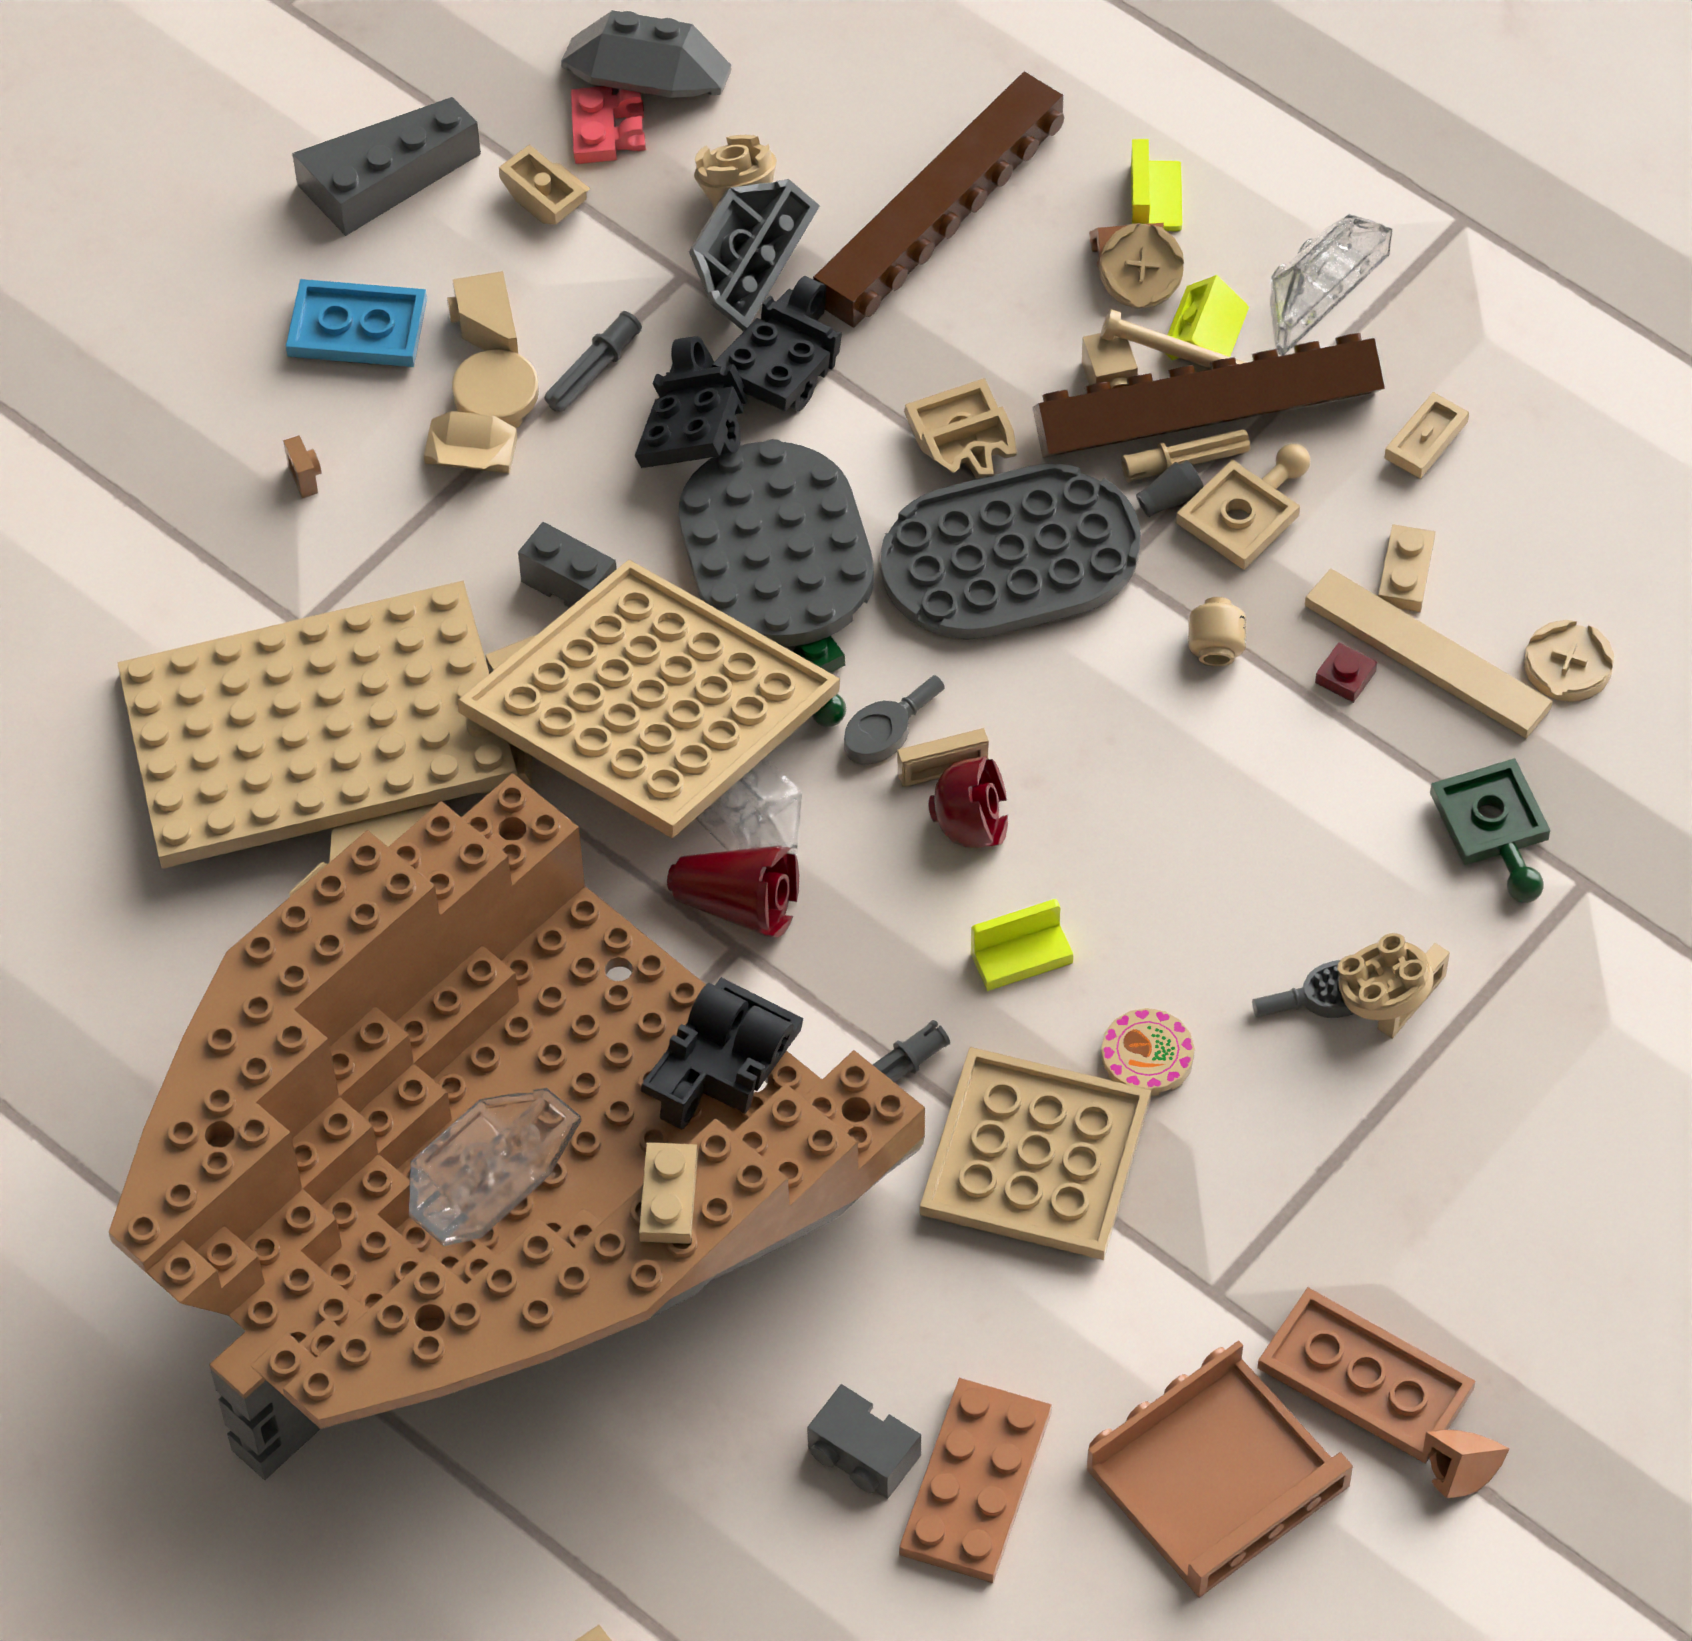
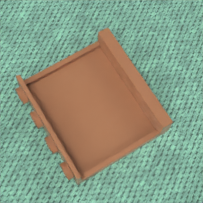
(1215, 1469)

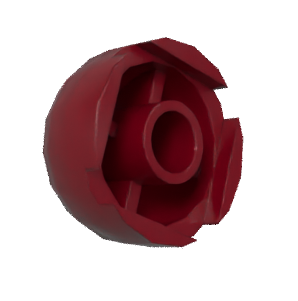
(968, 803)

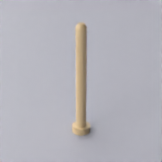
(1115, 326)

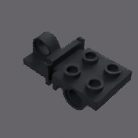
(786, 348)
(693, 409)
(721, 1052)

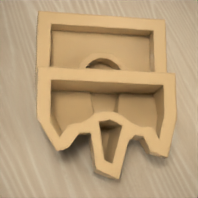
(962, 428)

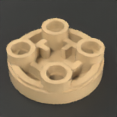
(496, 385)
(1385, 978)

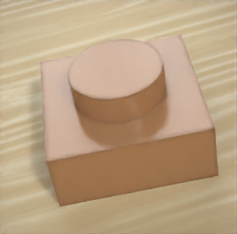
(302, 466)

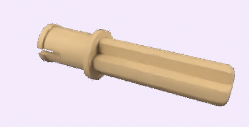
(1203, 450)

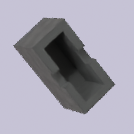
(562, 565)
(865, 1447)

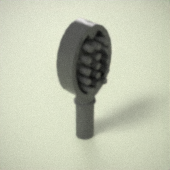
(884, 725)
(1318, 994)

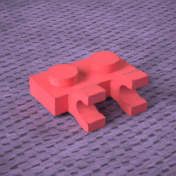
(594, 123)

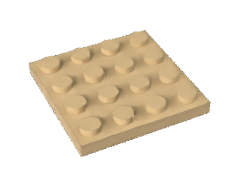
(1035, 1153)

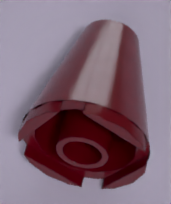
(740, 886)

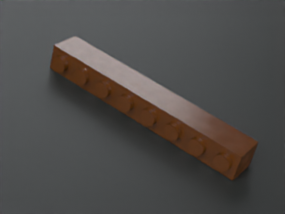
(940, 198)
(1209, 396)

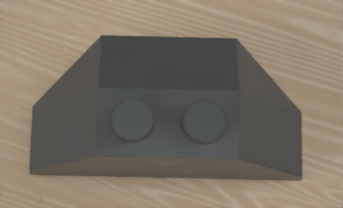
(647, 56)
(749, 245)

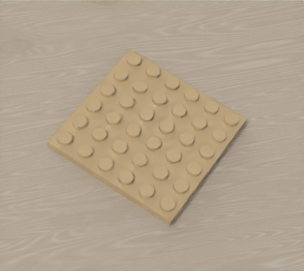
(649, 697)

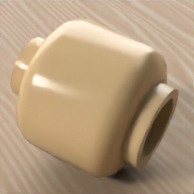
(1217, 632)

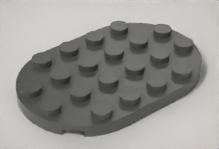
(777, 541)
(1010, 551)

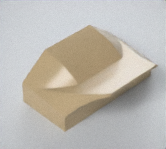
(542, 186)
(471, 442)

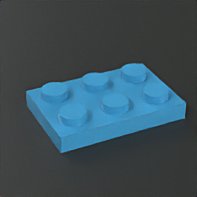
(356, 323)

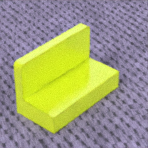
(1155, 189)
(1209, 316)
(1020, 945)

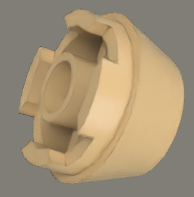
(733, 165)

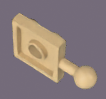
(1238, 489)

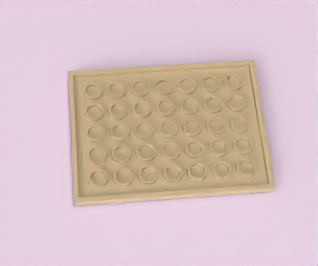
(311, 724)

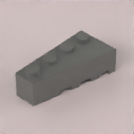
(386, 162)

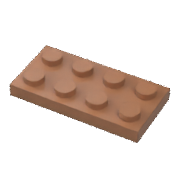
(1365, 1373)
(975, 1480)

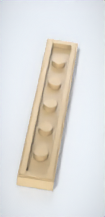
(1428, 653)

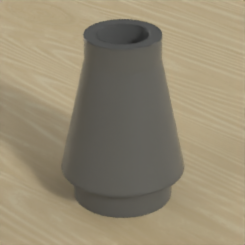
(1172, 488)

